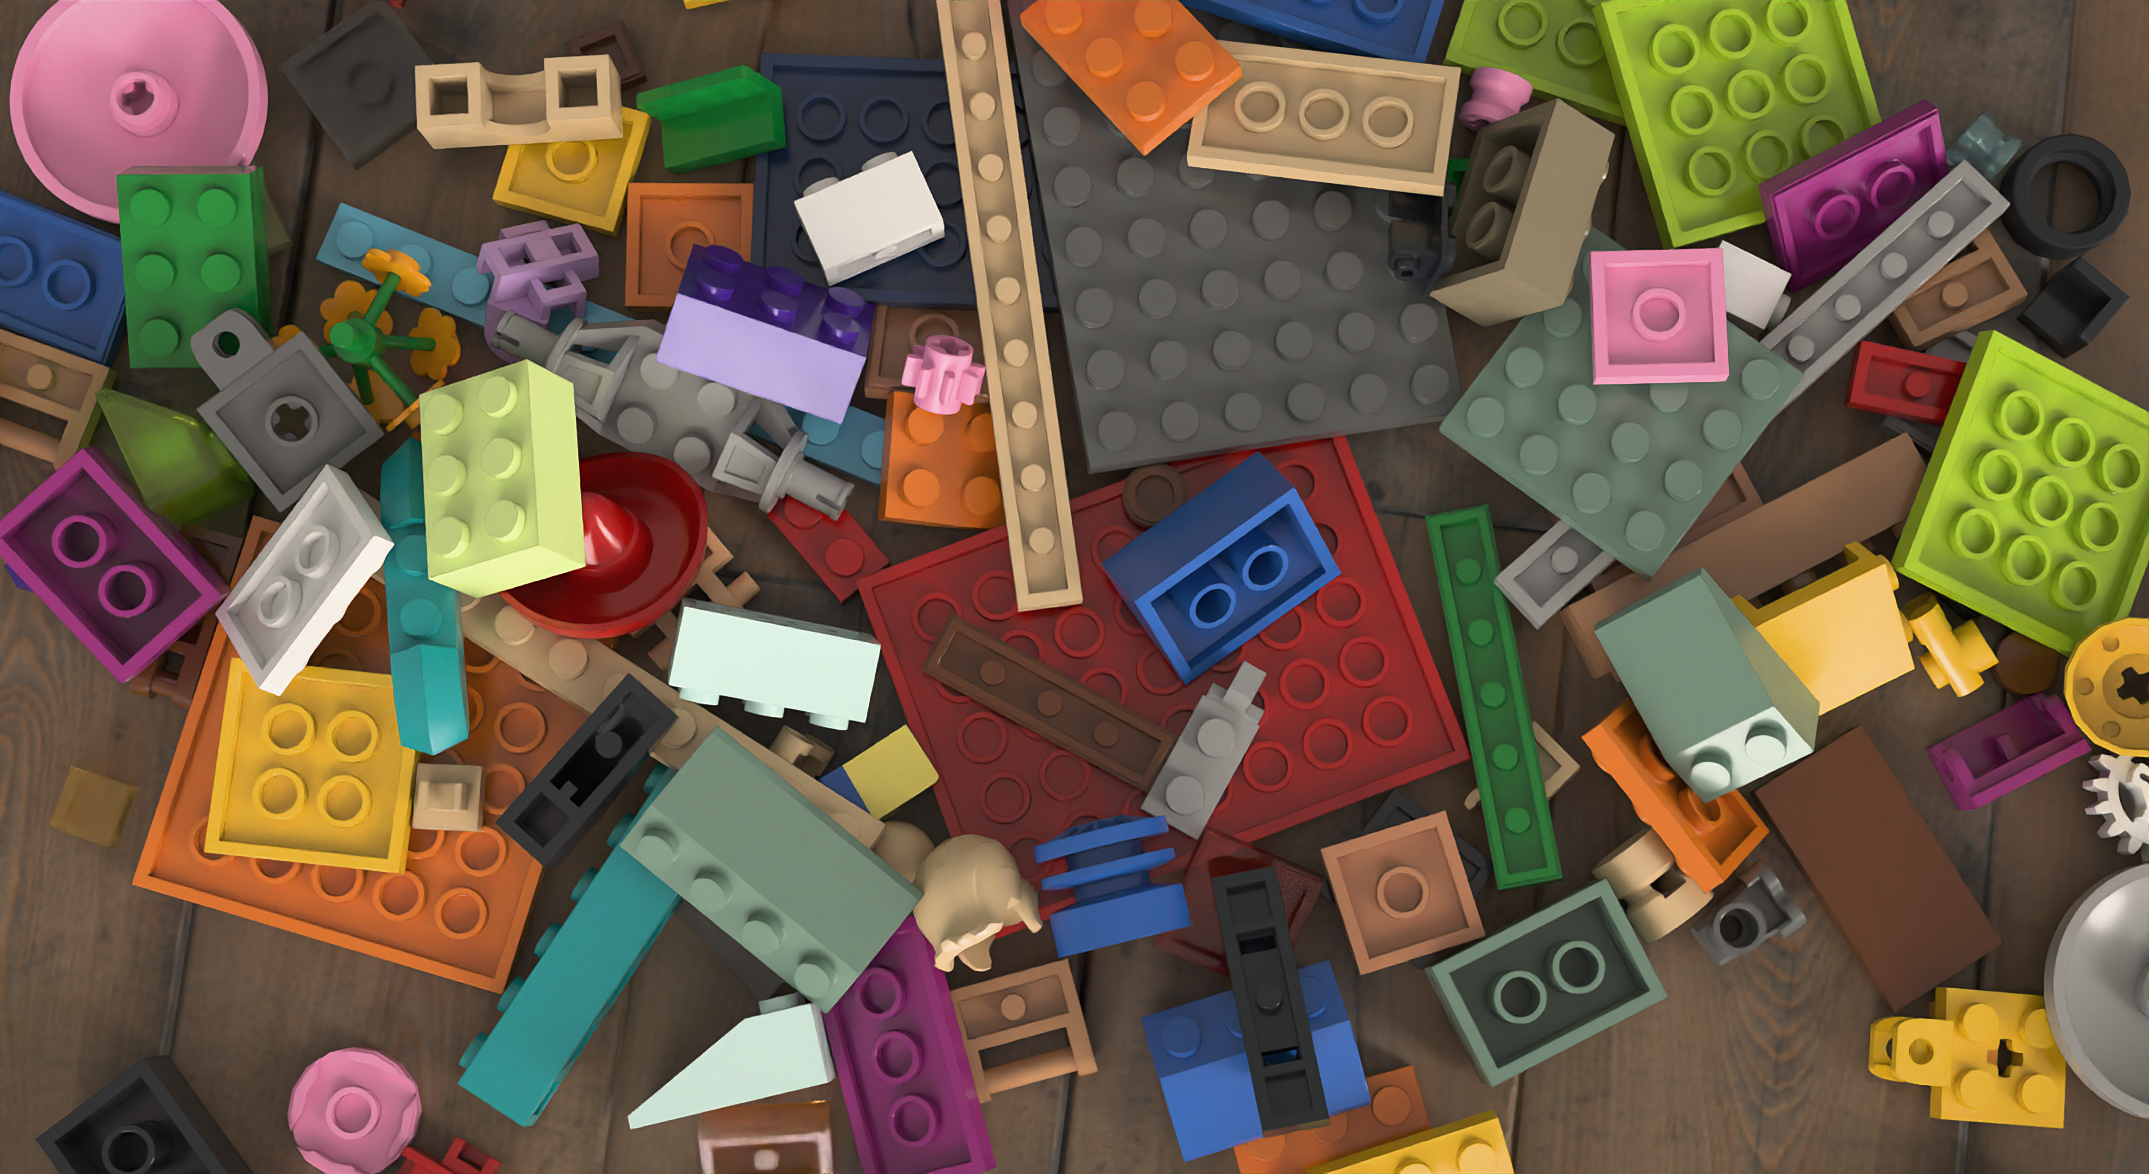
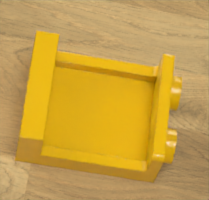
(1840, 630)

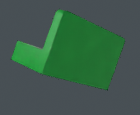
(716, 118)

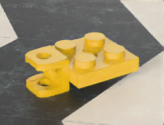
(1953, 1058)

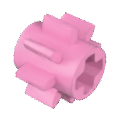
(943, 374)

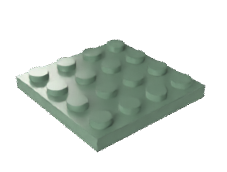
(1614, 458)

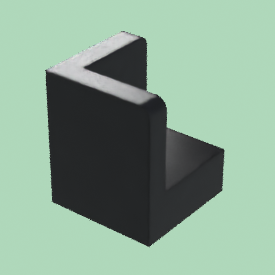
(2072, 308)

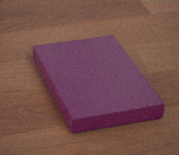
(1852, 193)

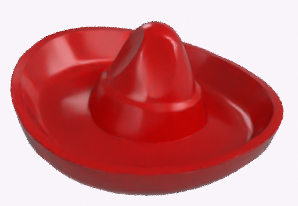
(641, 550)

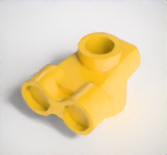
(1953, 654)

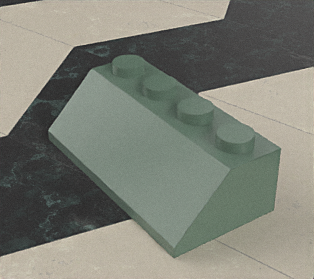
(771, 869)

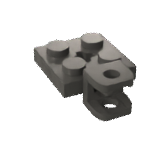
(259, 382)

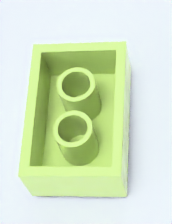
(501, 480)

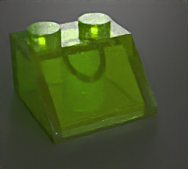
(175, 459)

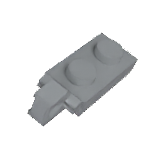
(1207, 754)

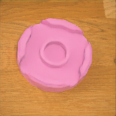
(354, 1111)

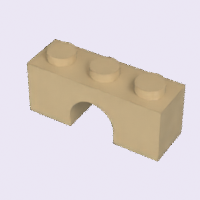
(476, 107)

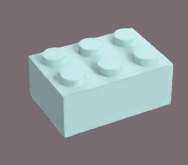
(772, 663)

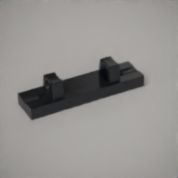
(1269, 1001)

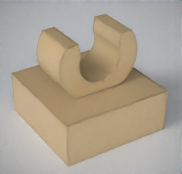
(449, 797)

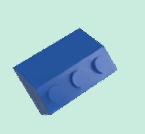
(1222, 567)
(1207, 1071)

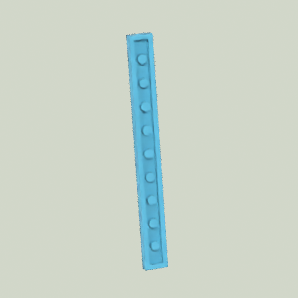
(462, 293)

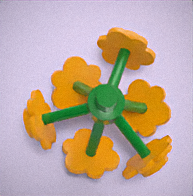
(361, 330)

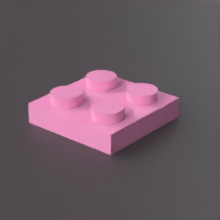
(1658, 316)

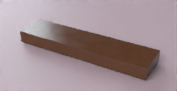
(1049, 703)

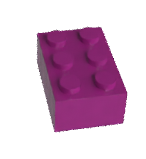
(108, 564)

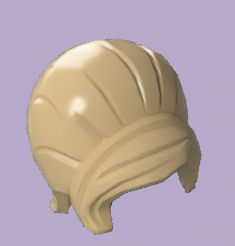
(968, 898)

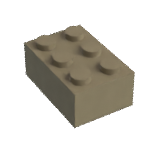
(1524, 213)

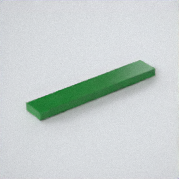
(1493, 699)

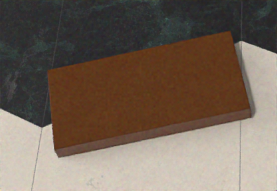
(1876, 868)

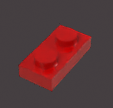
(1902, 383)
(833, 549)

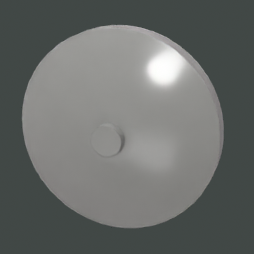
(2101, 989)

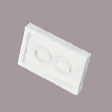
(304, 579)

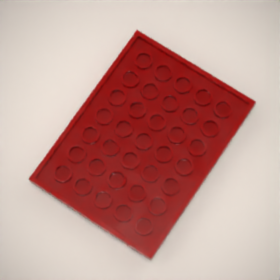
(1343, 695)

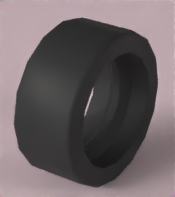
(2101, 168)

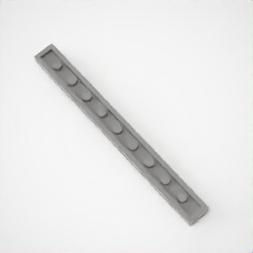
(1809, 340)

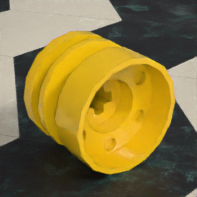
(2092, 683)

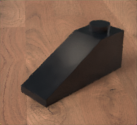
(587, 773)

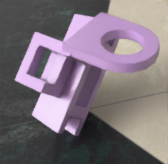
(526, 259)

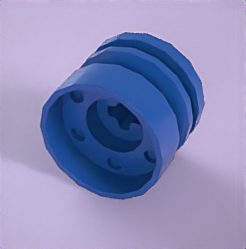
(1111, 884)

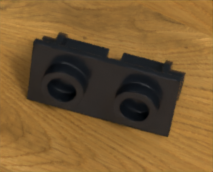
(1424, 245)

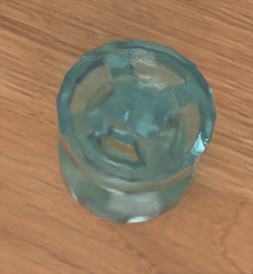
(1984, 146)

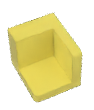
(891, 773)

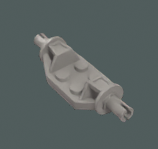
(676, 412)

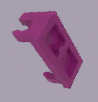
(2007, 750)

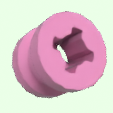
(1494, 97)

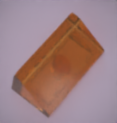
(768, 1139)

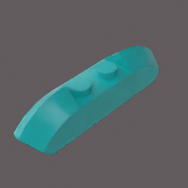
(421, 617)

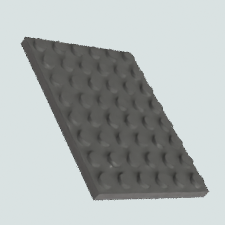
(1216, 299)

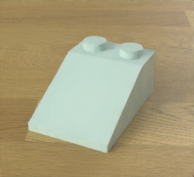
(755, 1060)

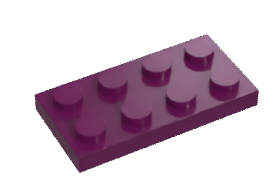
(907, 1066)

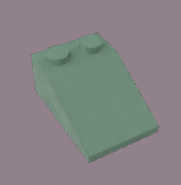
(1709, 686)

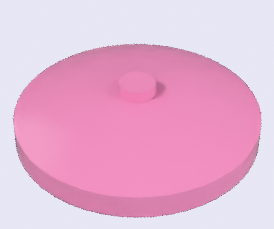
(134, 88)

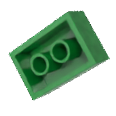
(189, 254)

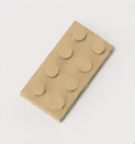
(1330, 119)

